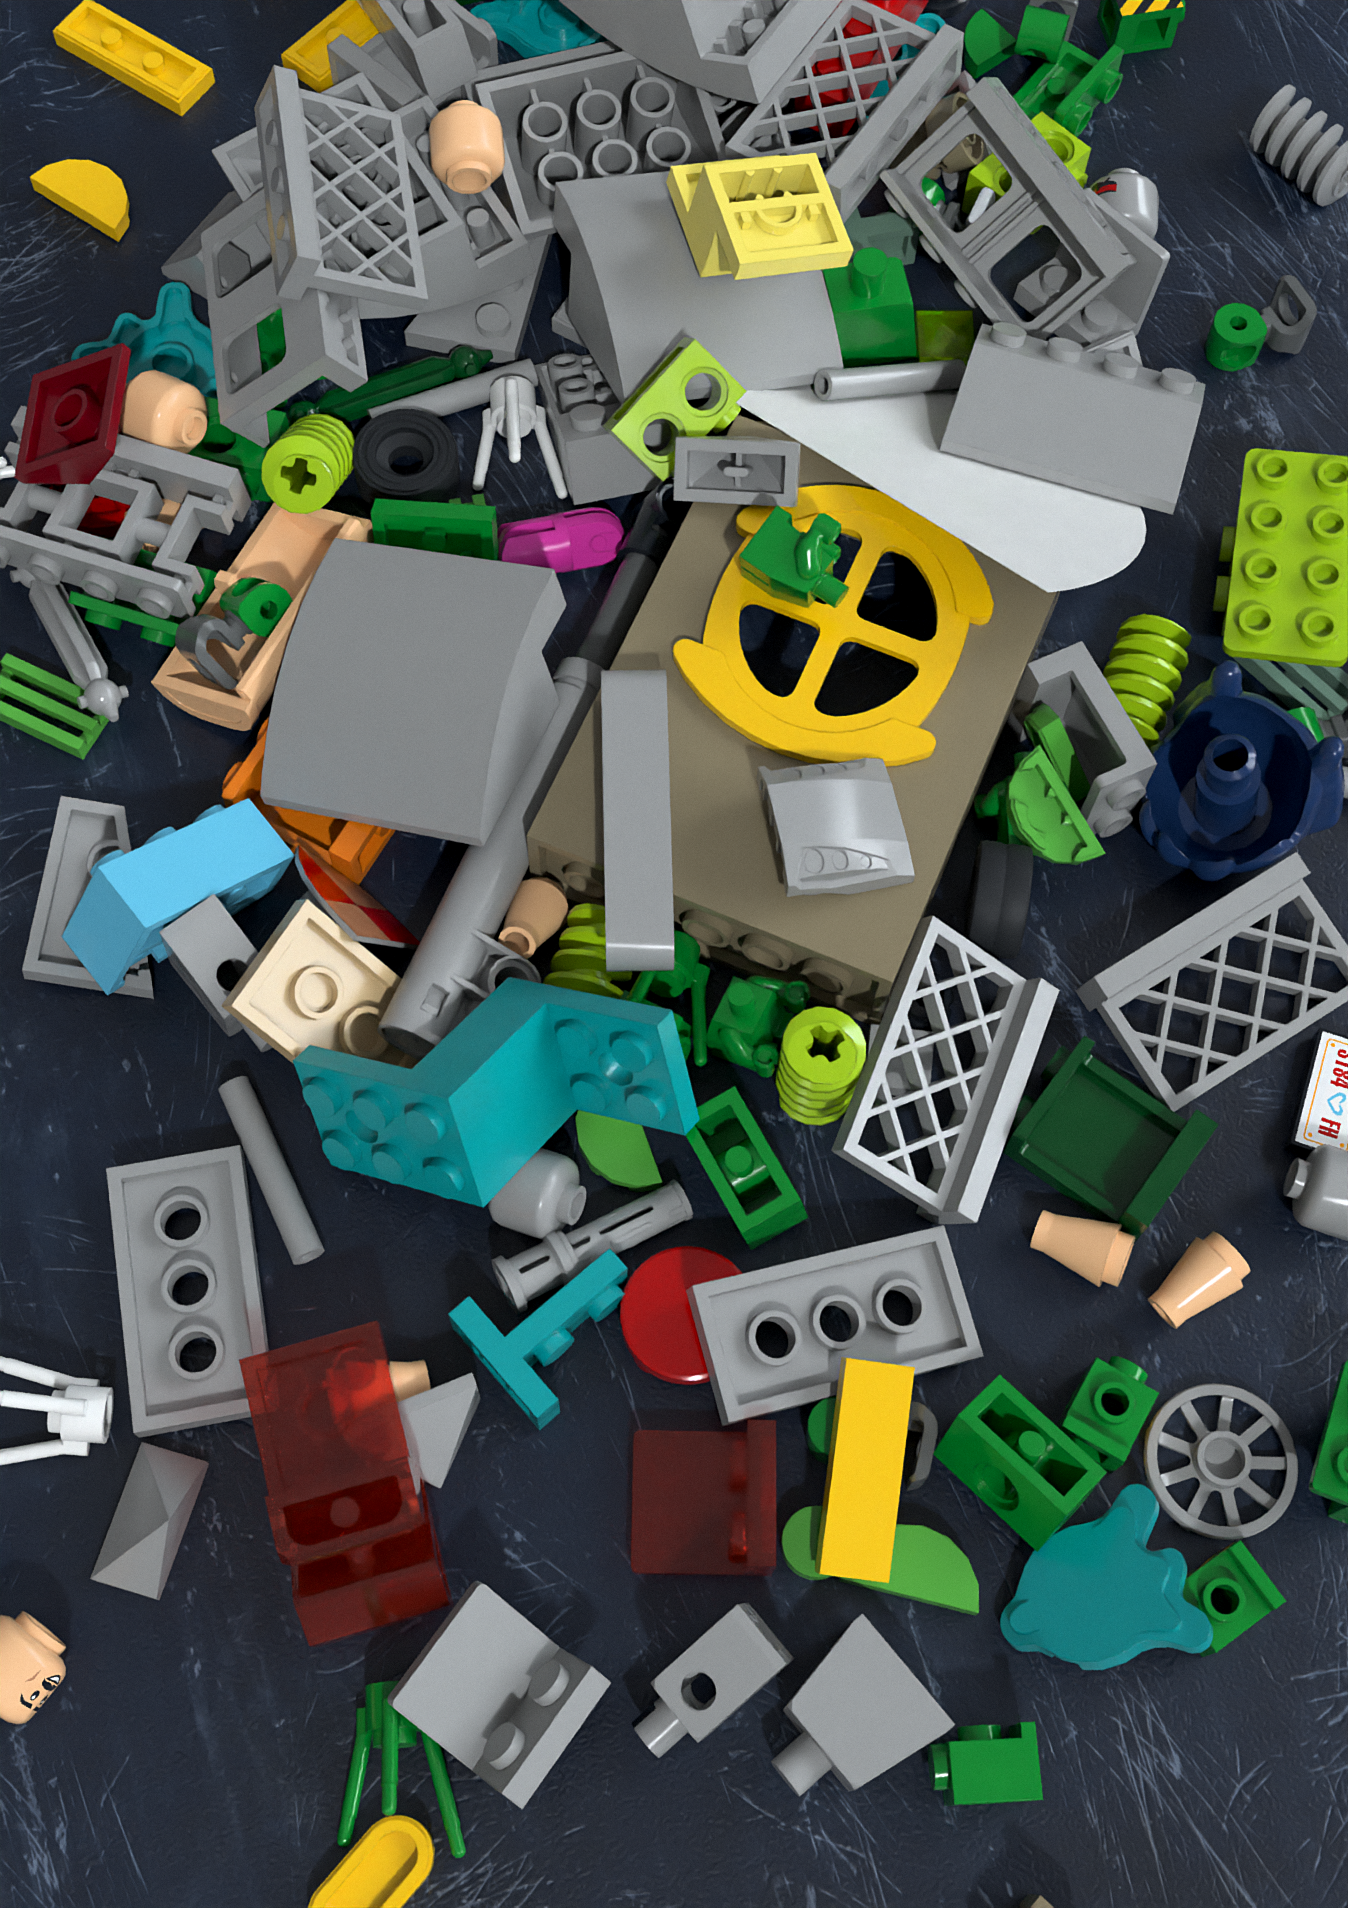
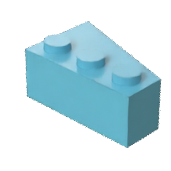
(145, 890)

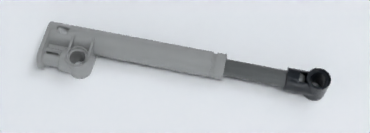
(458, 952)

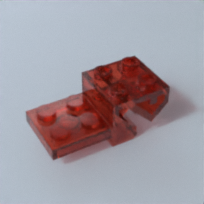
(344, 1485)

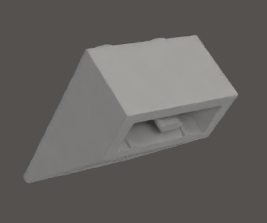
(576, 409)

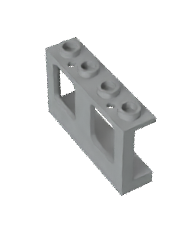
(1039, 195)
(319, 329)

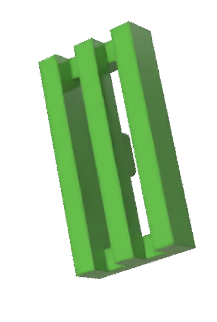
(18, 669)

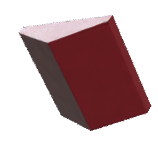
(73, 419)

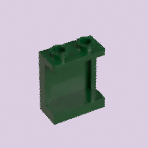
(1104, 1140)

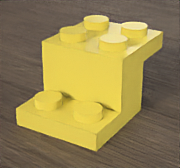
(759, 216)

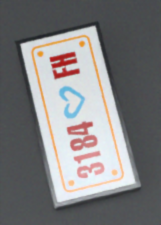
(1323, 1097)

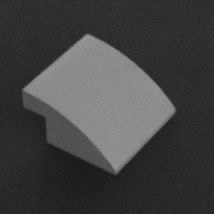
(711, 44)
(588, 118)
(464, 238)
(642, 294)
(412, 690)

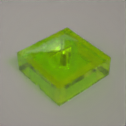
(944, 335)

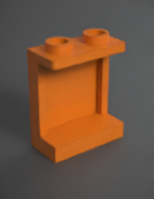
(339, 842)

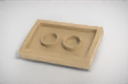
(317, 991)

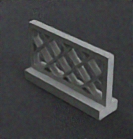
(891, 117)
(297, 187)
(1193, 939)
(982, 1095)

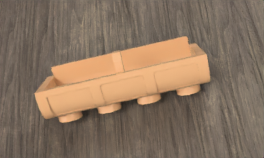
(284, 552)

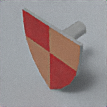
(349, 904)

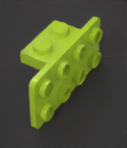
(1287, 561)

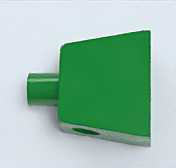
(872, 309)

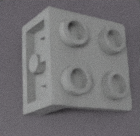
(1117, 307)
(498, 1693)

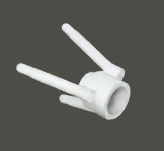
(513, 415)
(78, 1413)

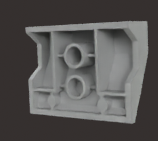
(1075, 416)

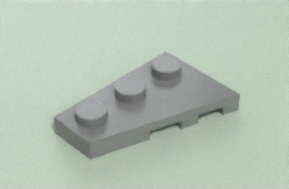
(485, 323)
(80, 838)

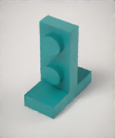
(542, 1335)

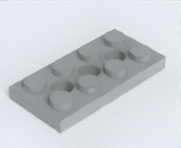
(150, 1263)
(796, 1292)

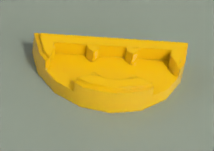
(87, 192)

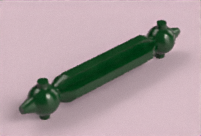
(394, 385)

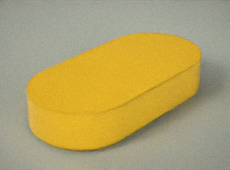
(380, 1868)

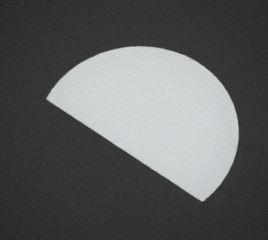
(1024, 522)

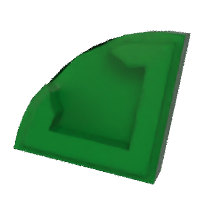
(985, 44)

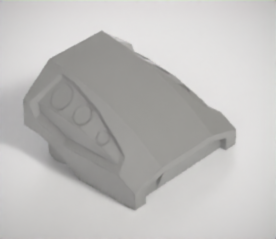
(837, 827)

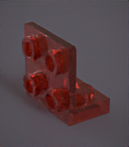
(704, 1502)

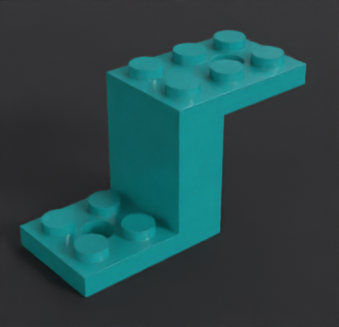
(498, 1089)

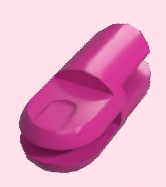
(563, 540)

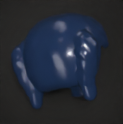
(1238, 781)

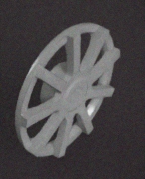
(1219, 1462)

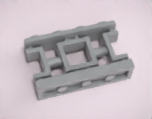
(104, 568)

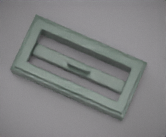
(1324, 682)

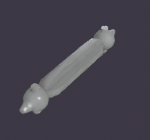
(74, 646)

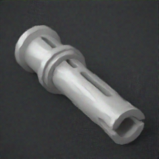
(565, 1256)

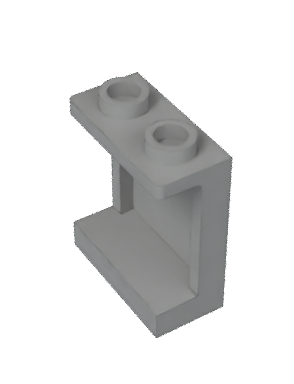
(390, 76)
(1098, 729)

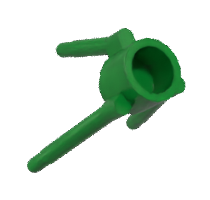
(670, 984)
(389, 1733)

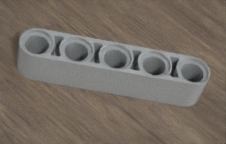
(637, 821)

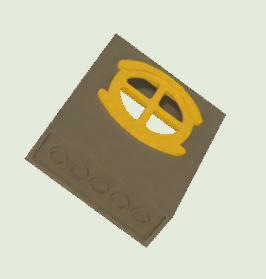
(728, 725)

